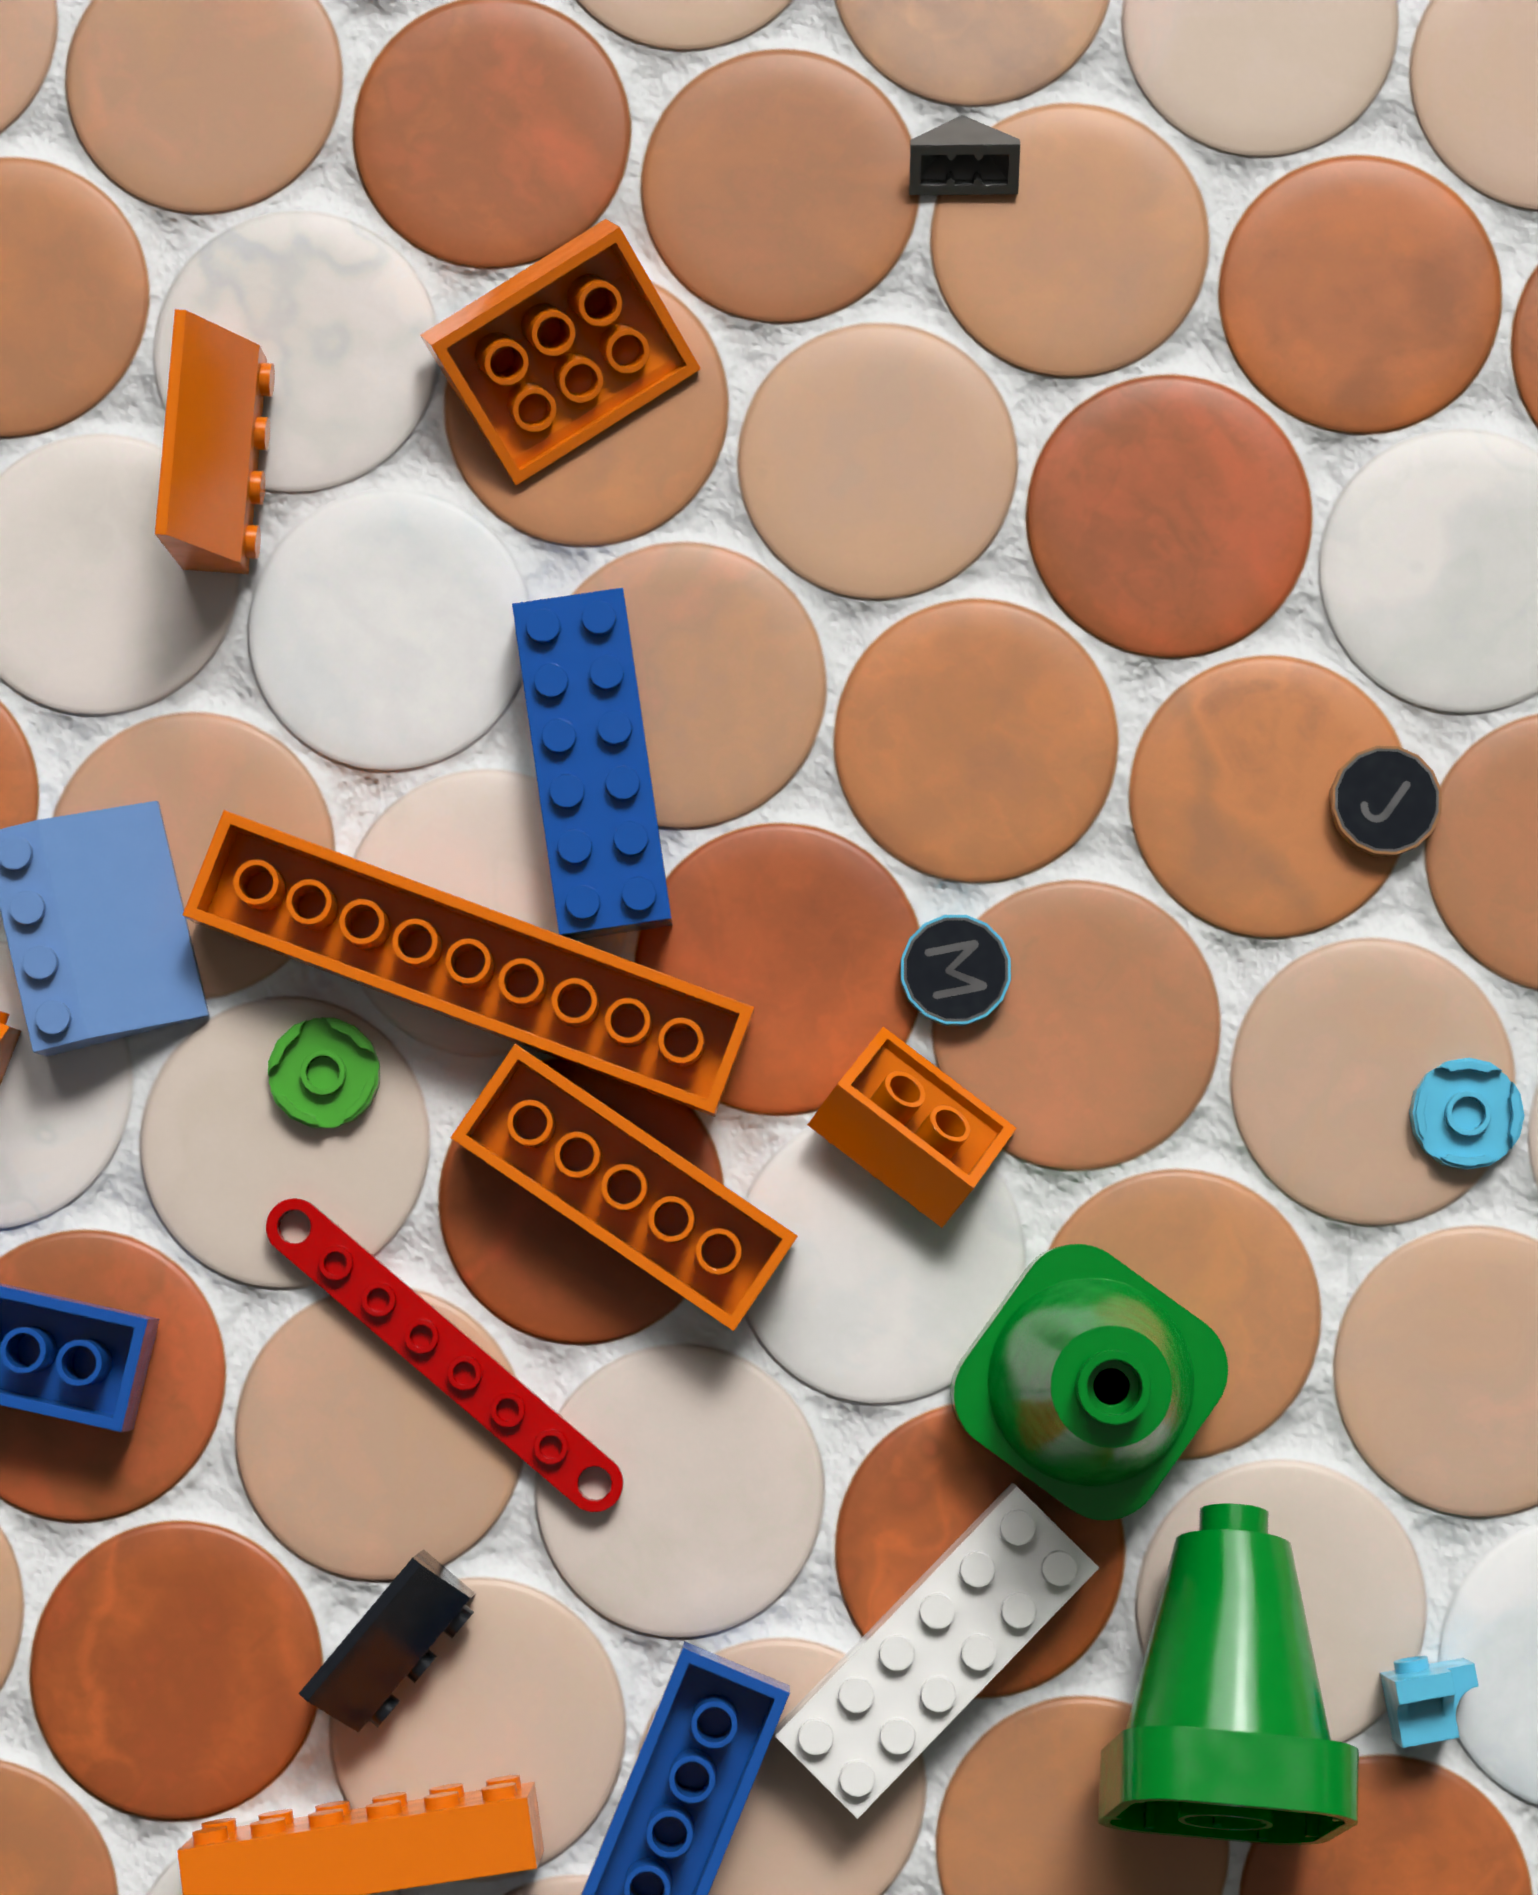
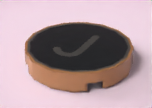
(1385, 801)

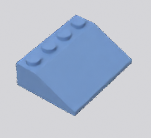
(97, 928)

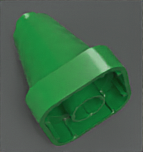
(1034, 1368)
(1230, 1702)

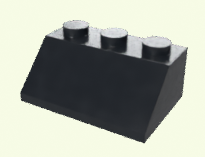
(390, 1644)

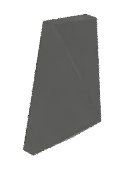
(964, 160)

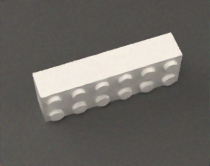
(934, 1650)

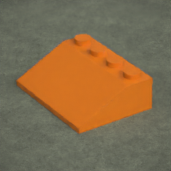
(561, 351)
(213, 447)

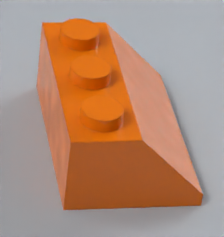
(912, 1127)

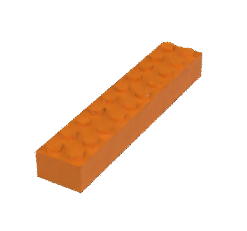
(469, 963)

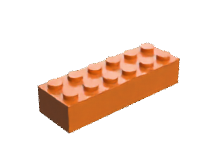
(624, 1187)
(372, 1847)

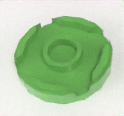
(324, 1072)

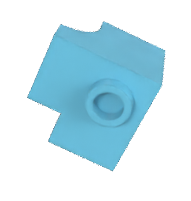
(1425, 1697)

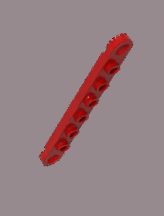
(444, 1354)

